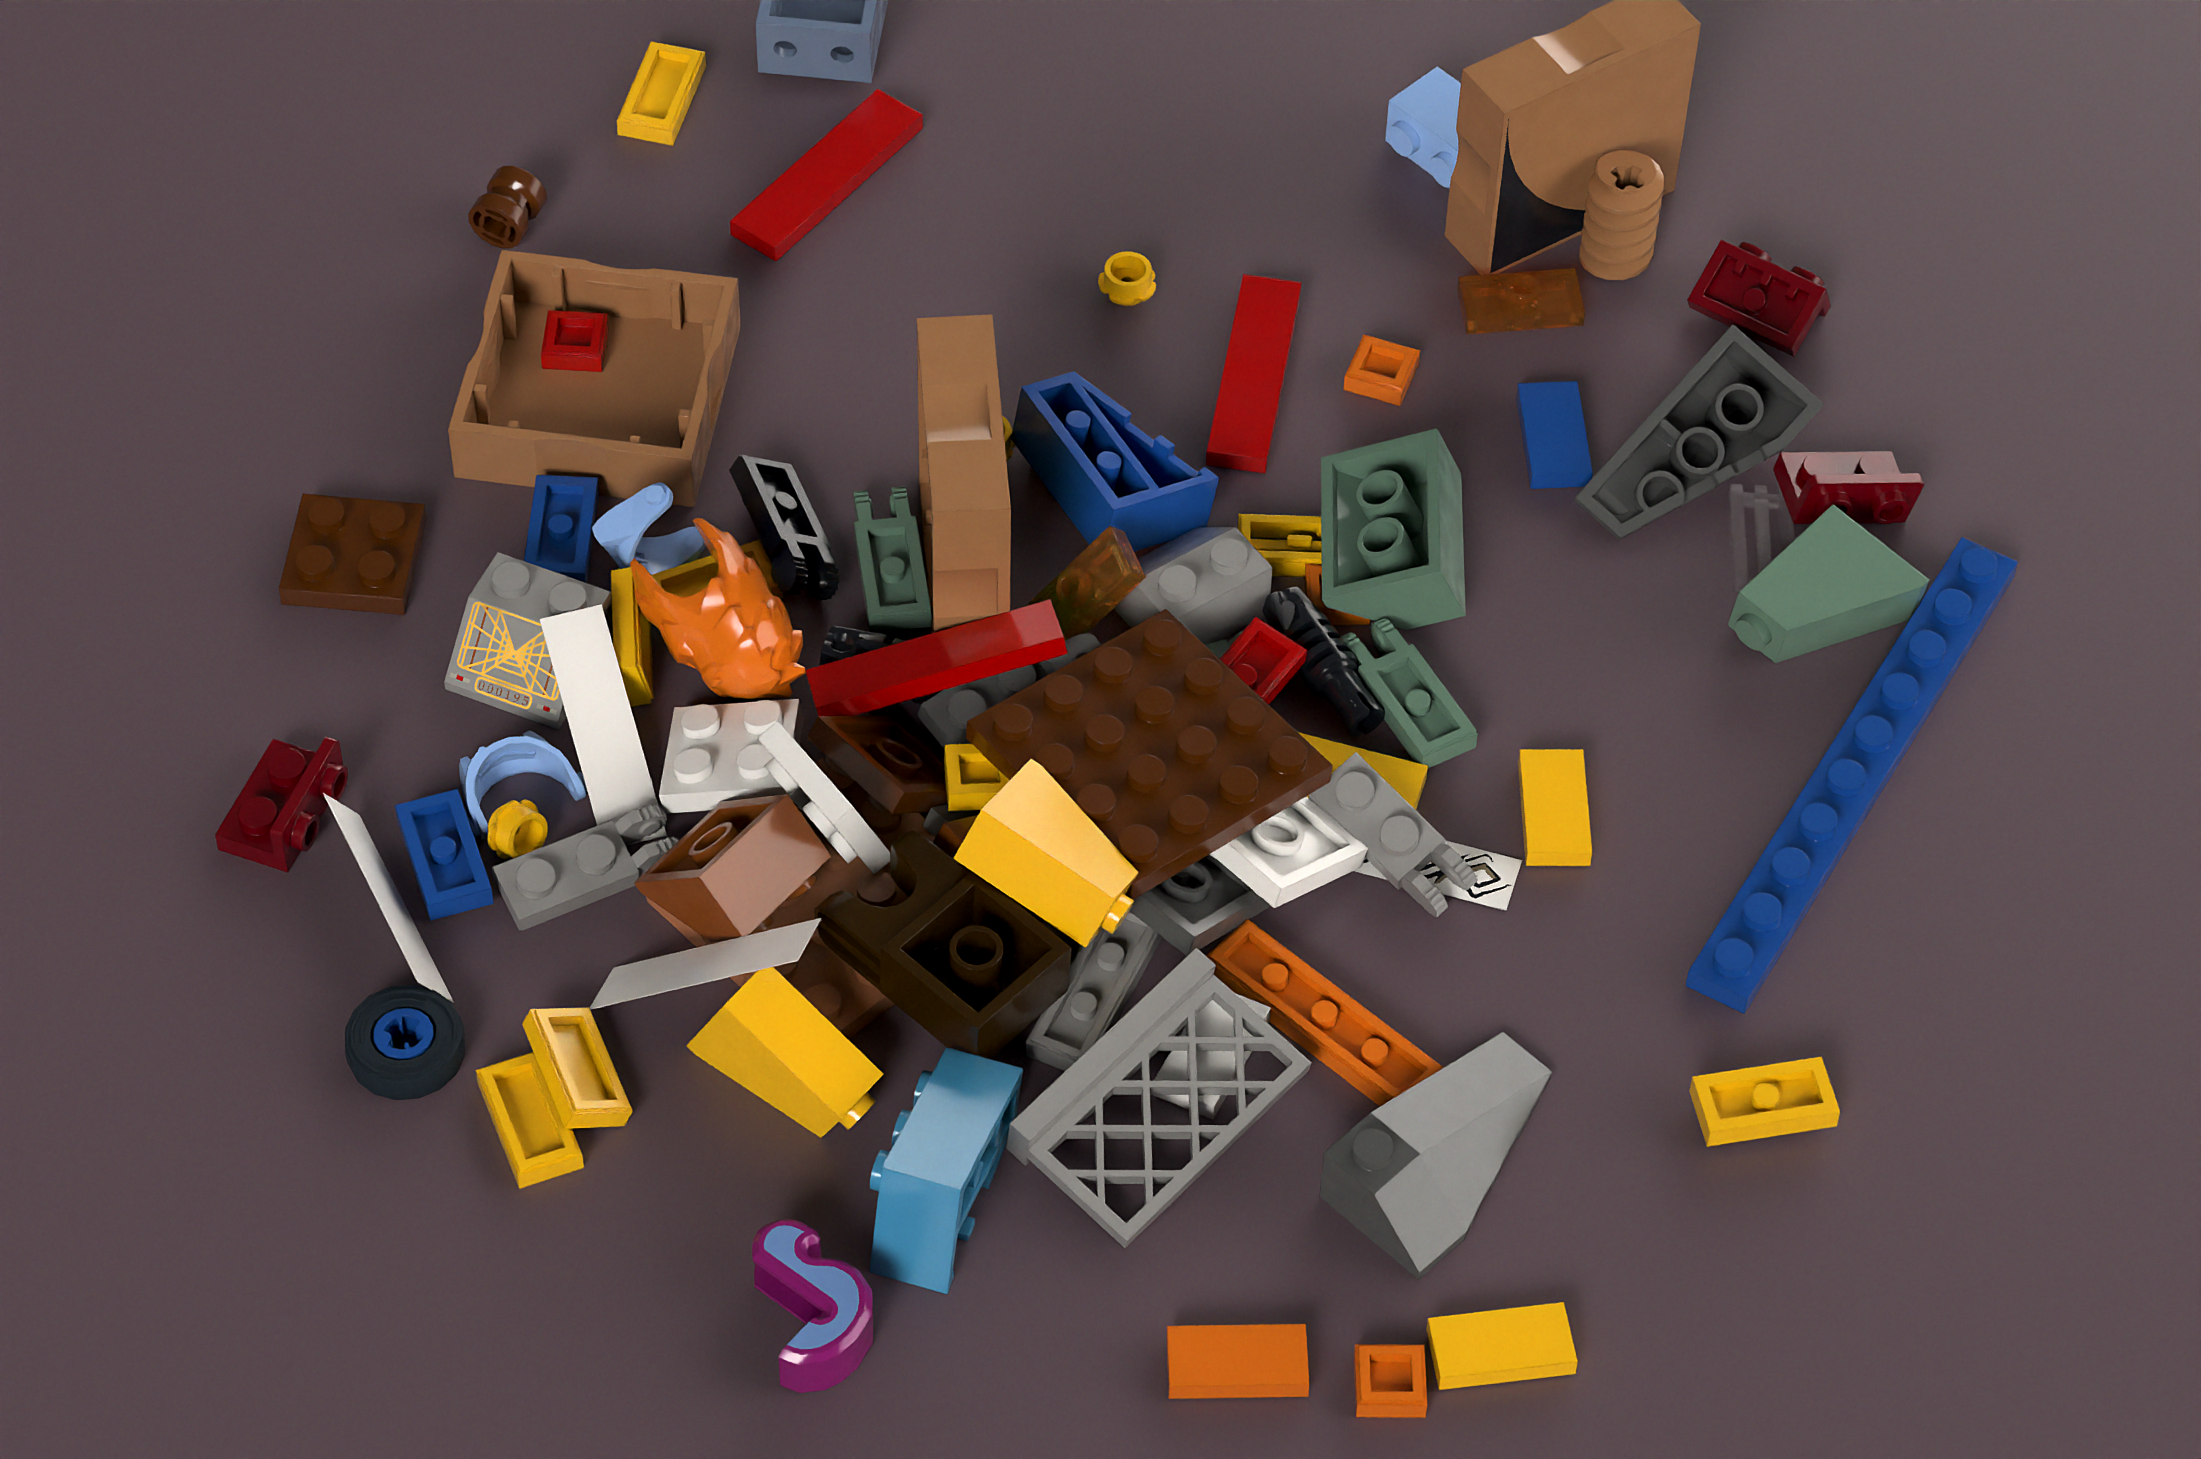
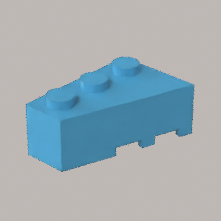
(938, 1166)

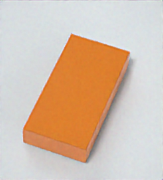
(1237, 1361)

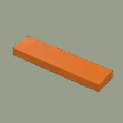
(1320, 1015)

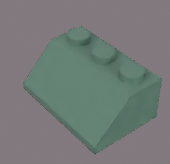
(1394, 532)

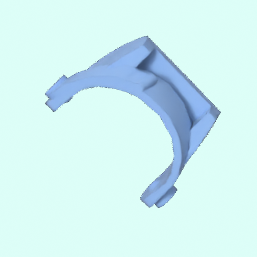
(623, 526)
(507, 758)

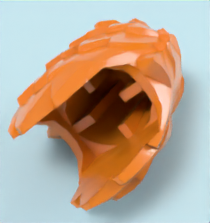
(730, 628)

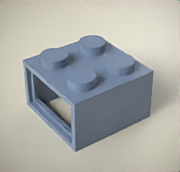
(820, 38)

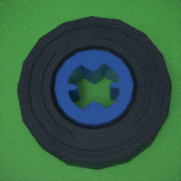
(408, 1071)

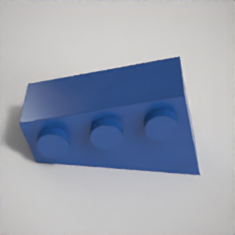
(1106, 467)

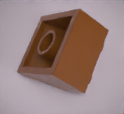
(737, 867)

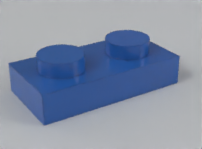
(562, 524)
(444, 854)

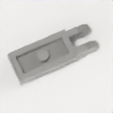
(1393, 831)
(580, 867)

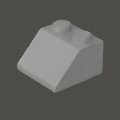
(1205, 580)

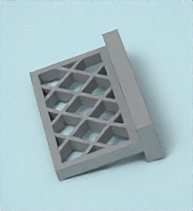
(1116, 1058)

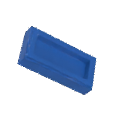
(1554, 434)

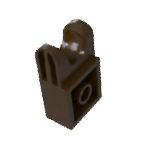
(952, 952)

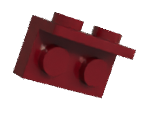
(1760, 297)
(1858, 483)
(283, 803)

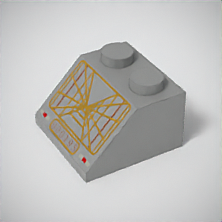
(501, 642)

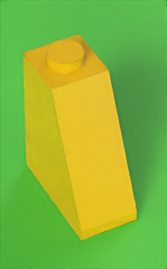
(1049, 856)
(788, 1054)

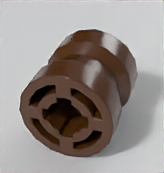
(510, 202)

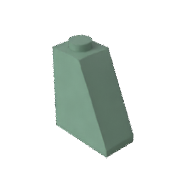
(1826, 590)

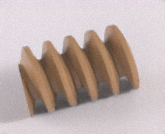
(1621, 215)

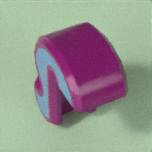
(820, 1293)

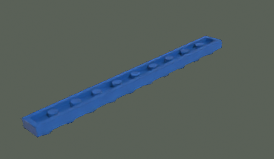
(1850, 777)

